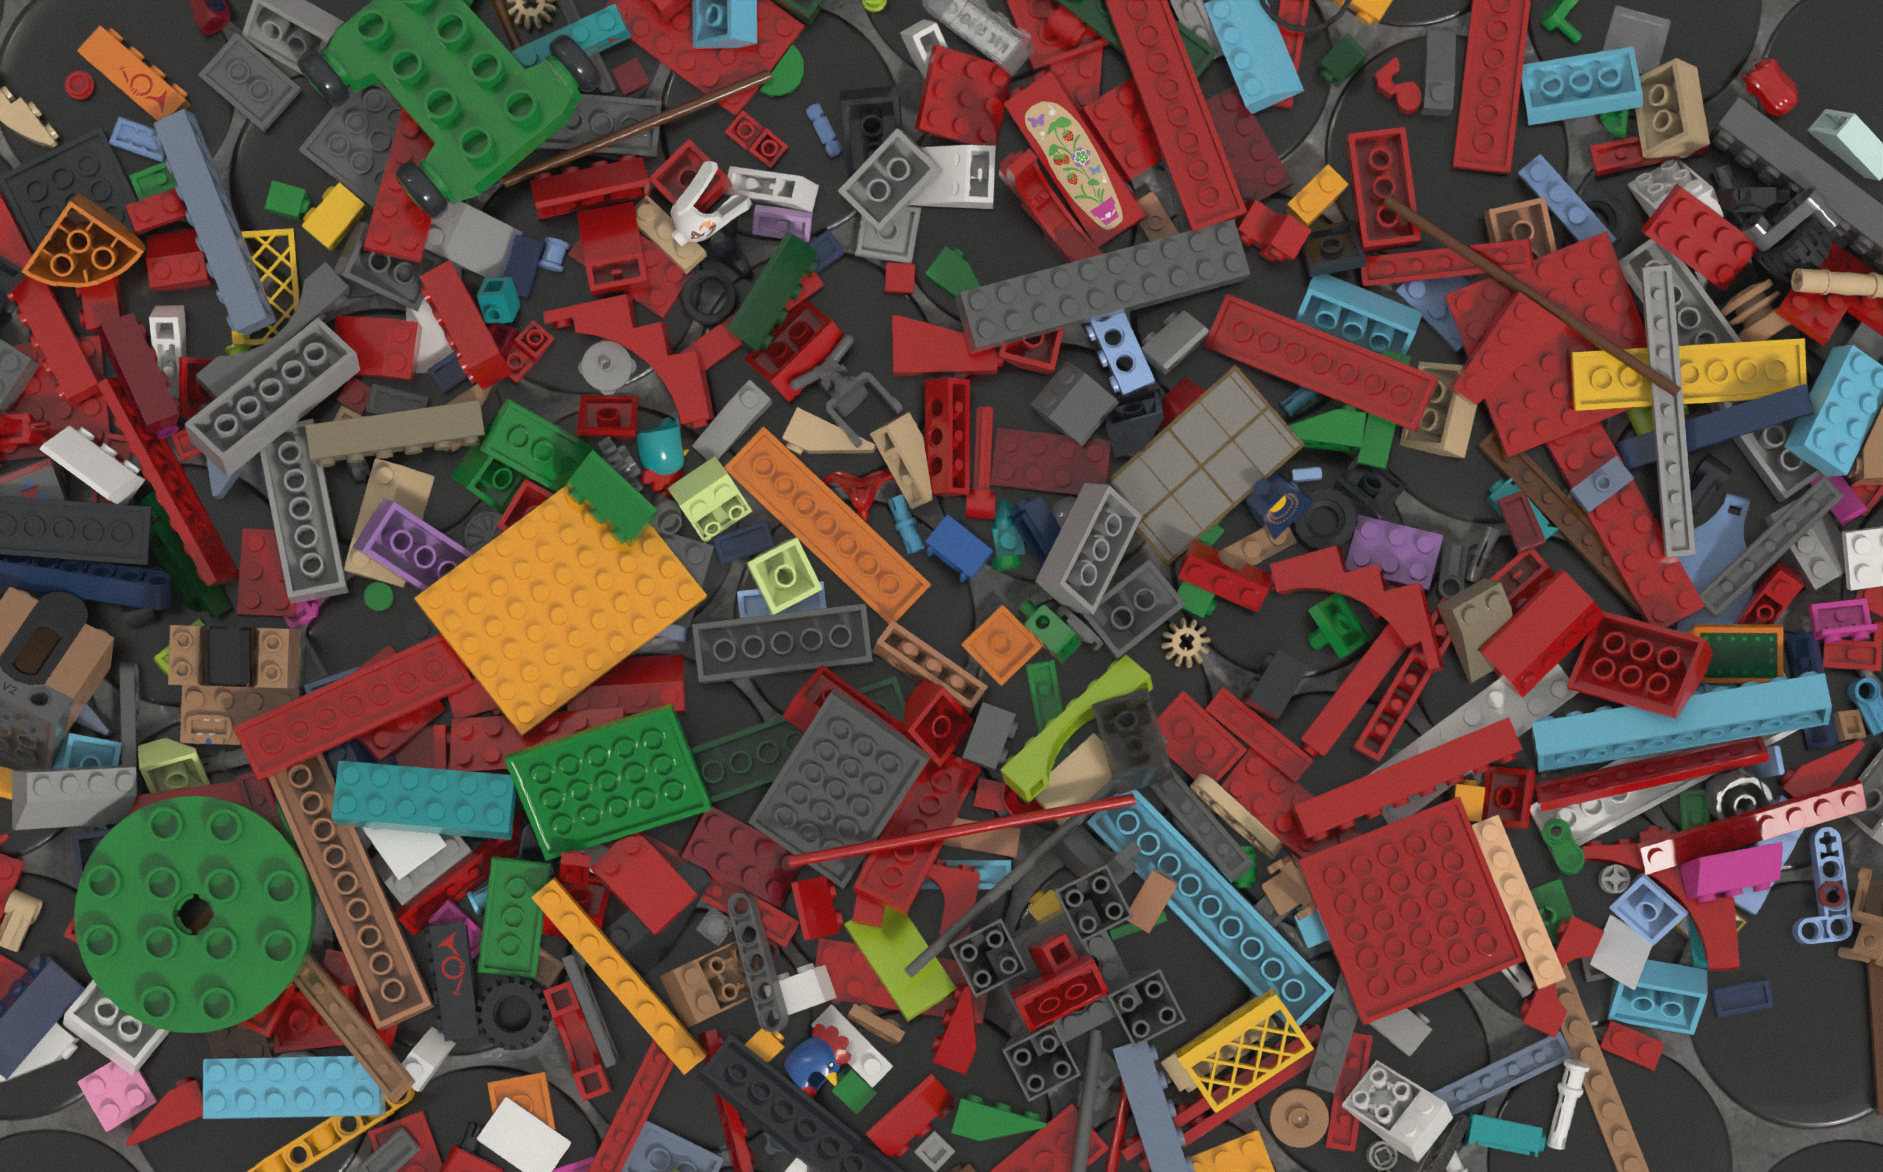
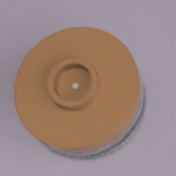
(1298, 1116)

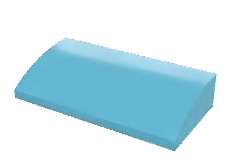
(1581, 86)

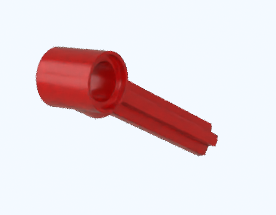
(982, 499)

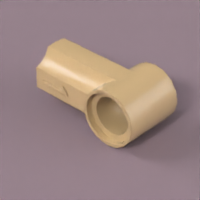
(20, 912)

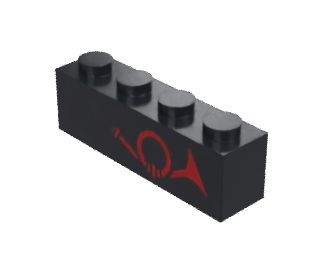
(454, 978)

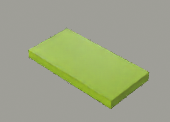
(890, 952)

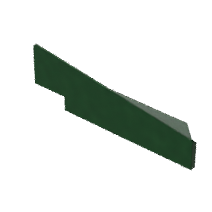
(172, 558)

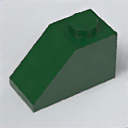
(1342, 61)

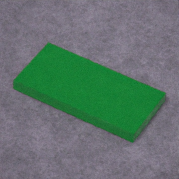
(535, 446)
(513, 918)

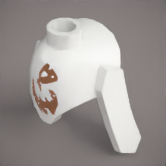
(697, 226)

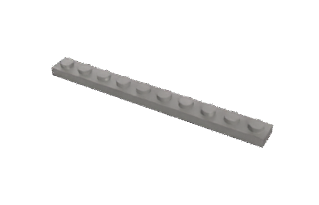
(1668, 411)

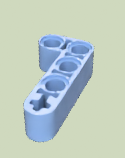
(1826, 916)

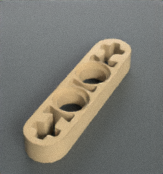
(1236, 816)

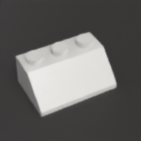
(94, 464)

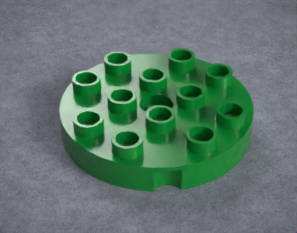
(145, 952)

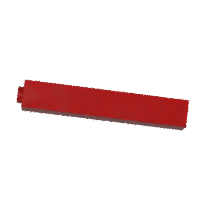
(1353, 693)

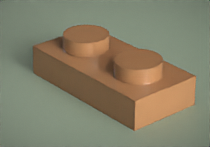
(886, 1029)

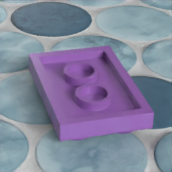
(1402, 551)

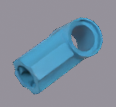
(1870, 707)

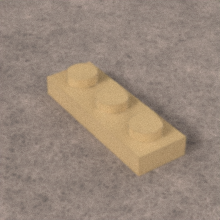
(658, 228)

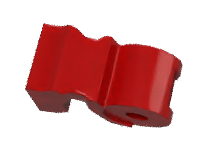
(1406, 94)

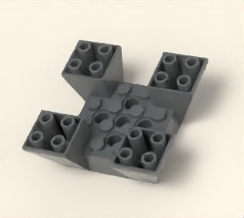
(1136, 997)

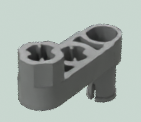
(1766, 233)

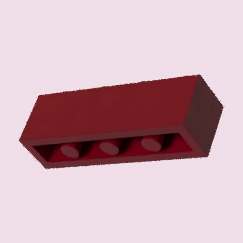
(139, 373)

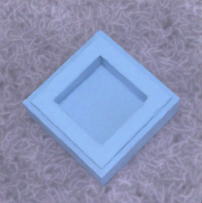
(1306, 474)

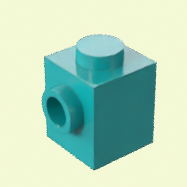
(498, 300)

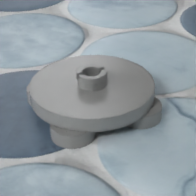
(607, 366)

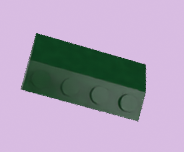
(772, 293)

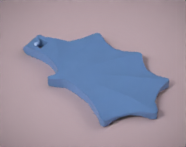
(1716, 547)

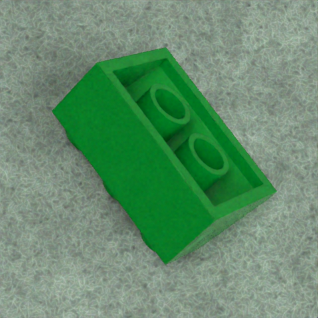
(488, 477)
(611, 500)

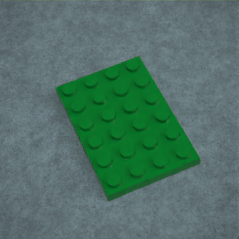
(608, 781)

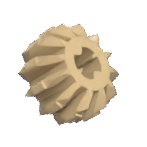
(530, 14)
(1195, 645)

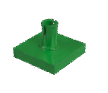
(1337, 626)
(1552, 906)

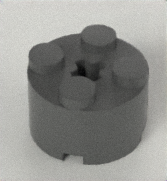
(1735, 793)

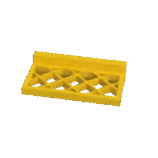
(240, 339)
(1230, 1029)

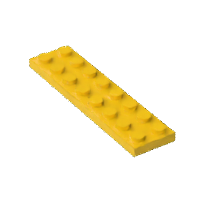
(1707, 374)

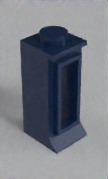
(1036, 527)

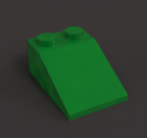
(1333, 431)

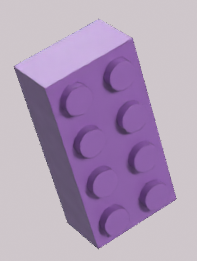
(409, 546)

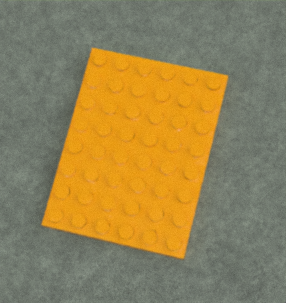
(556, 607)

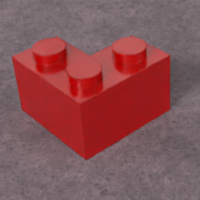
(1274, 234)

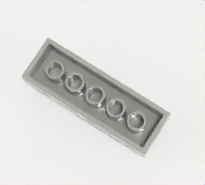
(272, 397)
(302, 518)

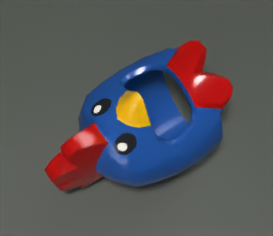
(817, 1059)

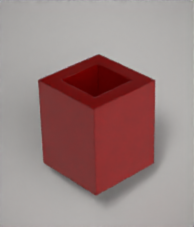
(1053, 953)

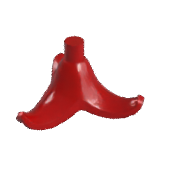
(860, 489)

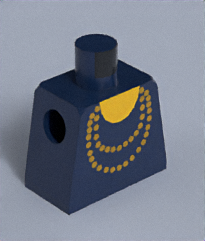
(1277, 503)

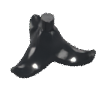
(725, 249)

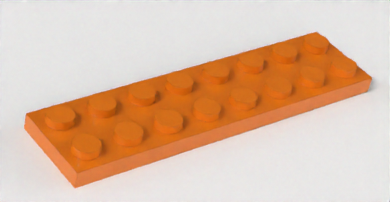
(827, 526)

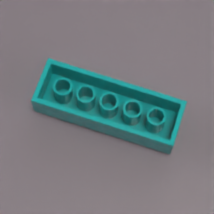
(424, 800)

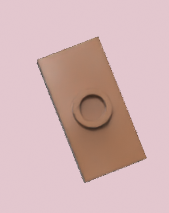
(1158, 223)

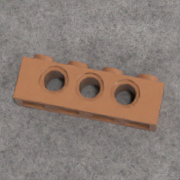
(921, 662)

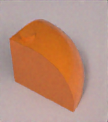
(84, 247)

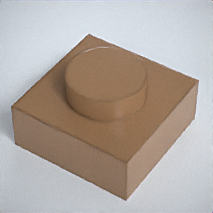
(1849, 725)

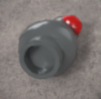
(668, 513)

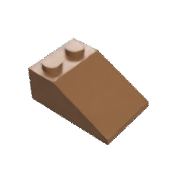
(1868, 464)

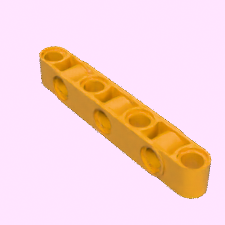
(324, 1140)

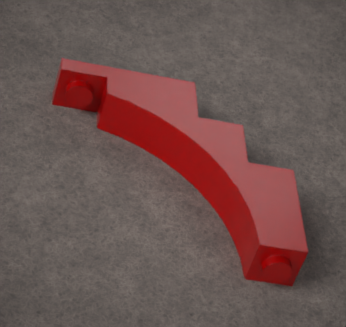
(617, 321)
(1402, 607)

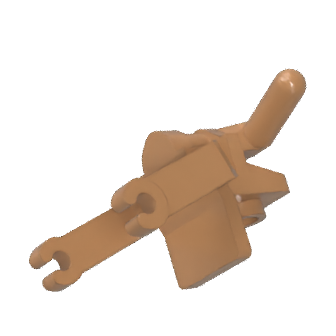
(1288, 888)
(1870, 937)

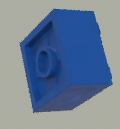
(958, 548)

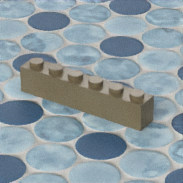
(395, 432)

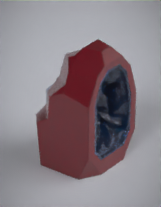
(210, 15)

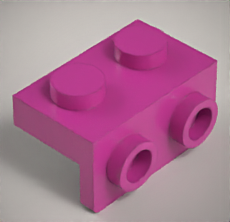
(1841, 619)

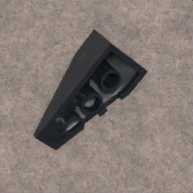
(639, 944)

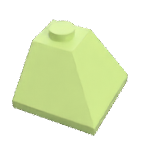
(784, 575)
(170, 766)

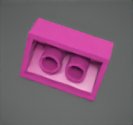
(1732, 872)

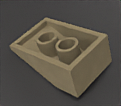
(1472, 620)

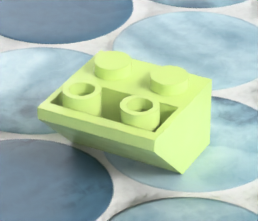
(710, 499)

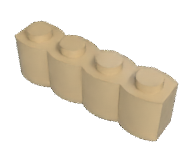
(1181, 1077)

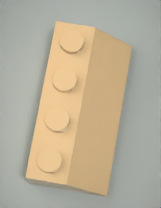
(396, 483)

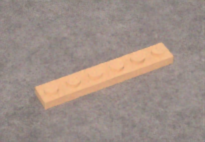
(1518, 902)

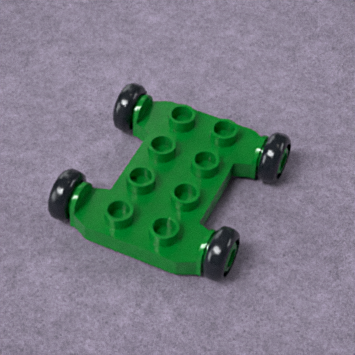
(456, 87)

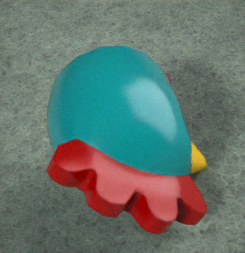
(661, 454)

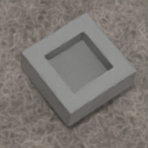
(934, 1151)

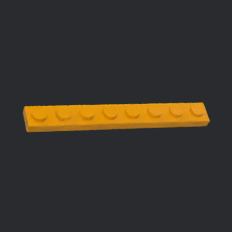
(619, 975)

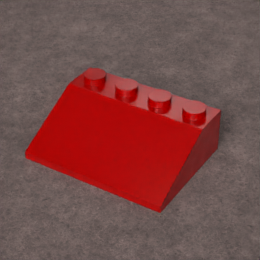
(1640, 665)

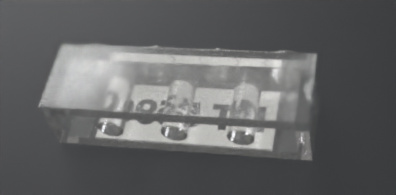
(984, 31)

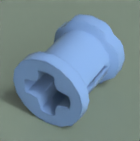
(553, 254)

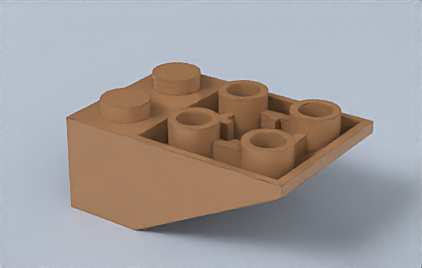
(709, 985)

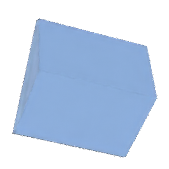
(1648, 909)

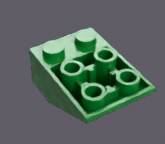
(984, 1121)

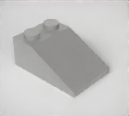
(472, 240)

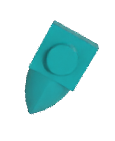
(1005, 535)

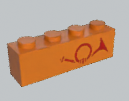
(131, 75)

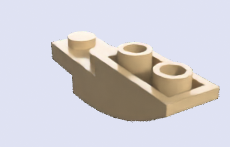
(24, 120)

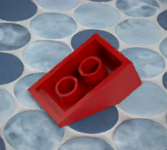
(383, 346)
(643, 882)

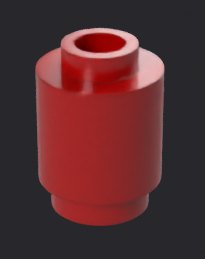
(1065, 25)

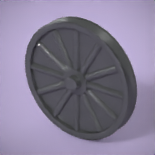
(481, 530)

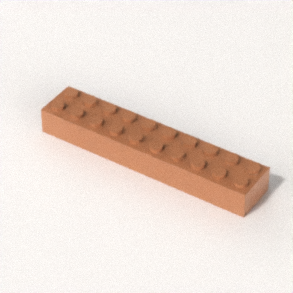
(351, 895)

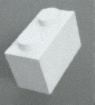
(805, 989)

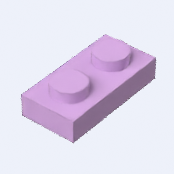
(777, 221)

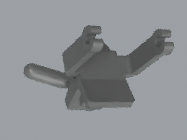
(844, 389)

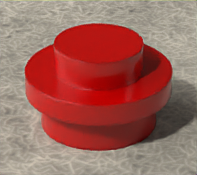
(79, 85)

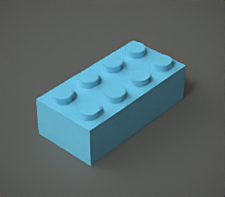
(1844, 407)

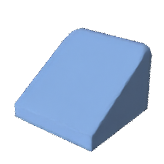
(1772, 767)

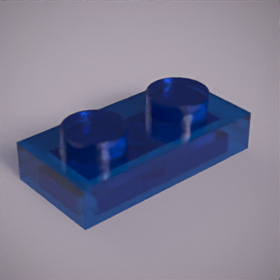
(524, 264)

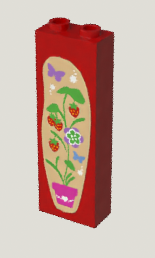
(1075, 158)

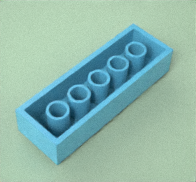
(289, 1088)

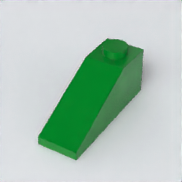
(952, 273)

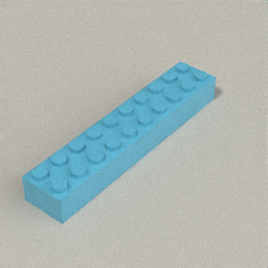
(1704, 720)
(1214, 908)

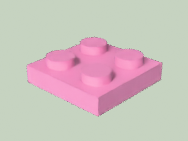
(116, 1094)

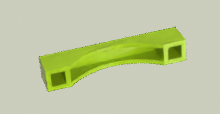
(1031, 768)

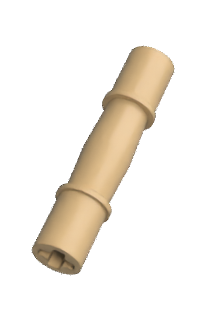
(1837, 282)

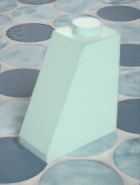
(1850, 141)

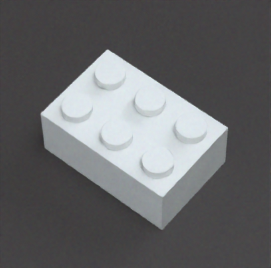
(112, 1030)

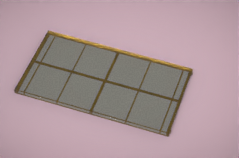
(1204, 464)

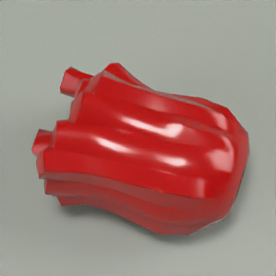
(1771, 87)

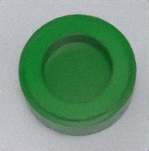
(1006, 562)
(379, 596)

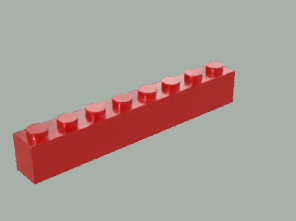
(46, 319)
(1407, 778)

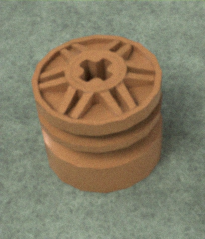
(1755, 313)

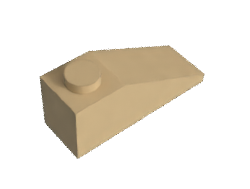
(818, 436)
(905, 456)

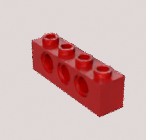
(948, 435)

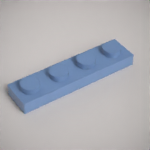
(1562, 200)

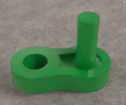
(1556, 16)
(1567, 853)

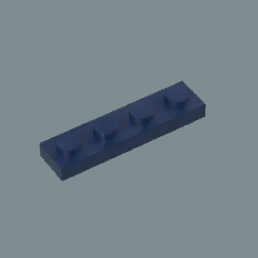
(1804, 658)

